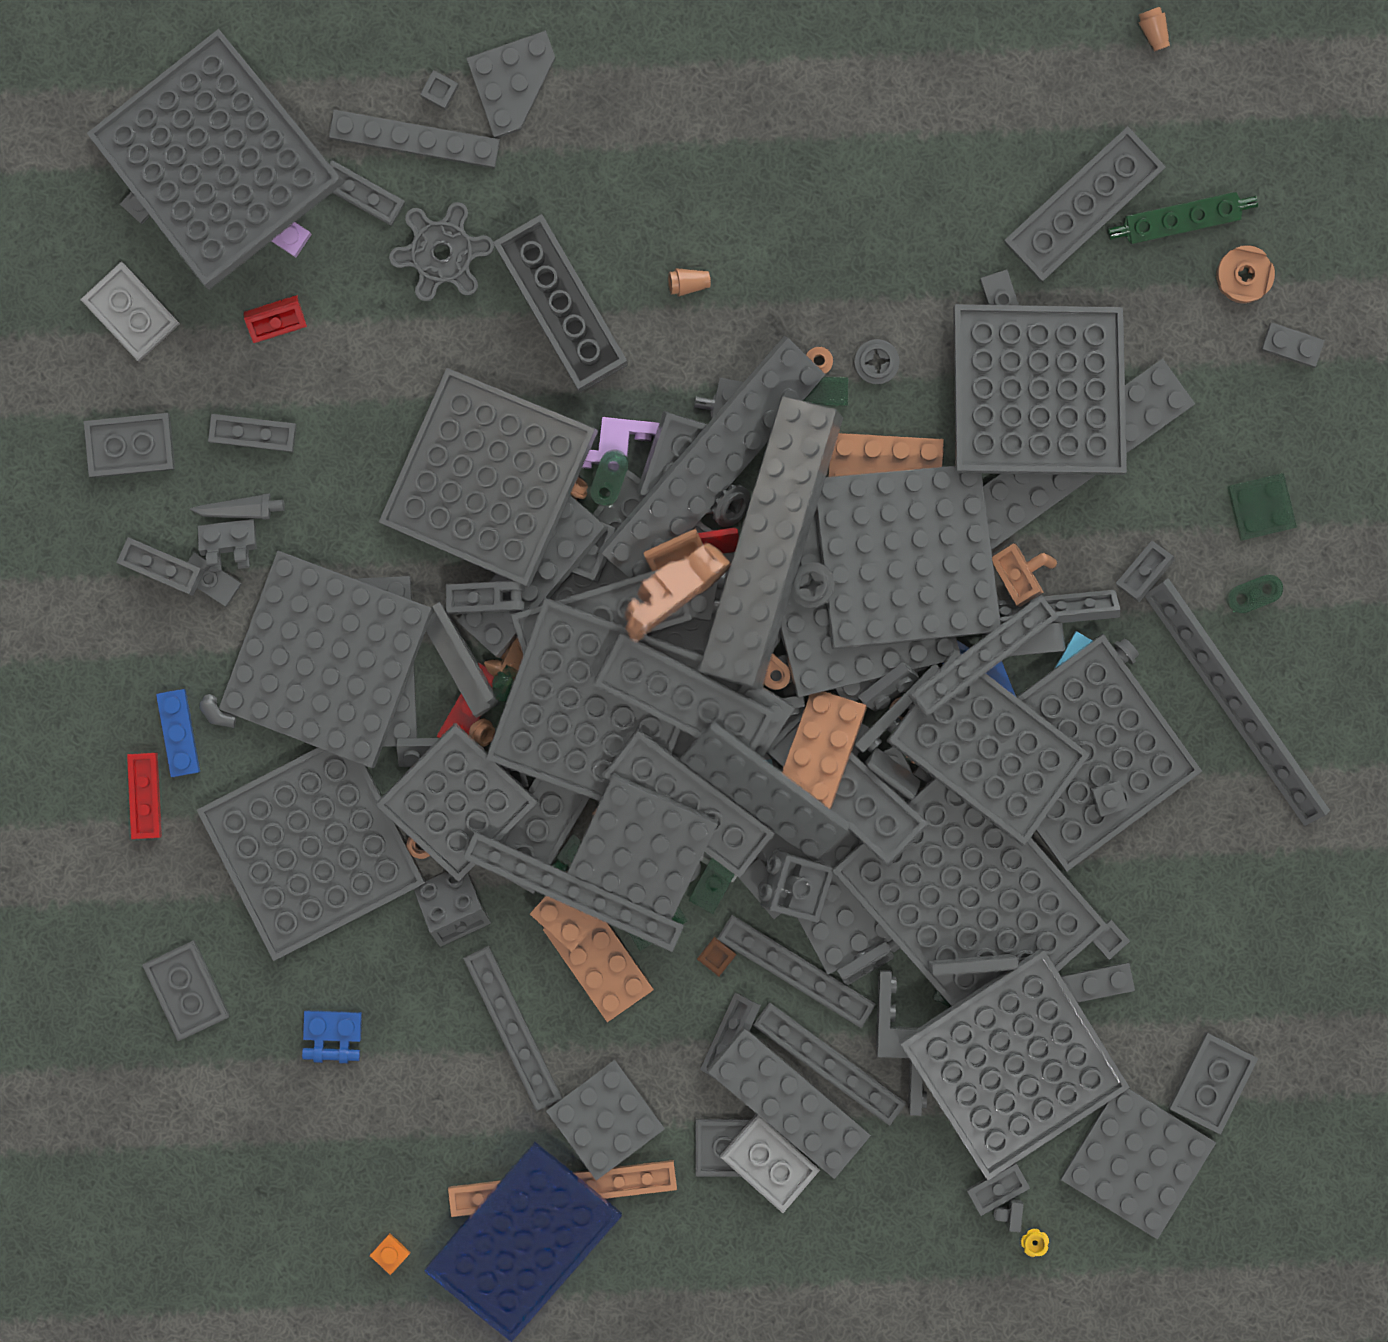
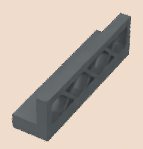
(460, 662)

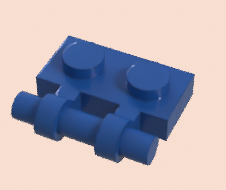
(332, 1027)

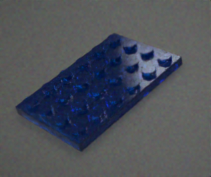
(523, 1242)

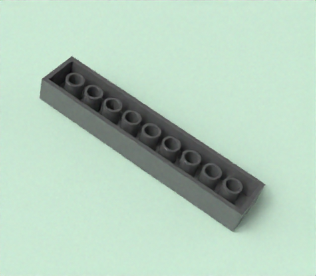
(771, 543)

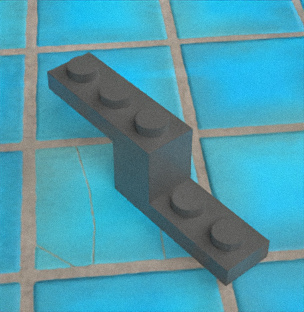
(888, 1039)

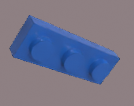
(178, 733)

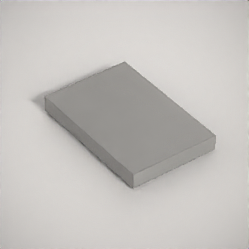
(130, 311)
(769, 1163)

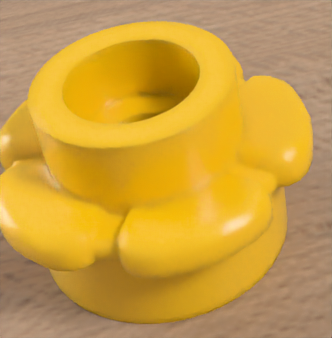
(1035, 1250)

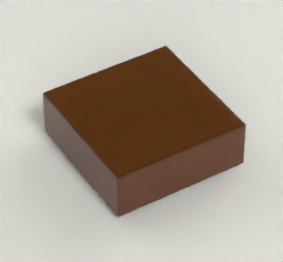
(716, 956)

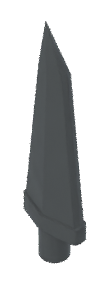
(251, 507)

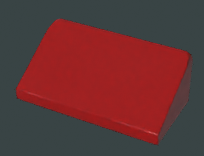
(274, 319)
(724, 540)

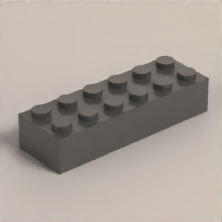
(560, 303)

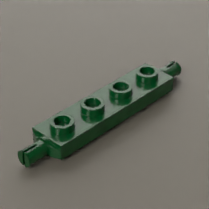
(1182, 217)

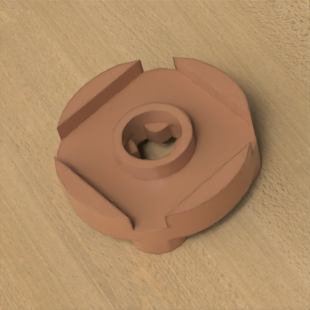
(1232, 284)

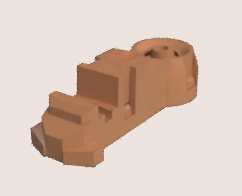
(673, 588)

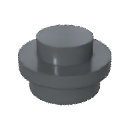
(1126, 651)

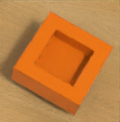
(390, 1254)

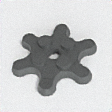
(427, 238)

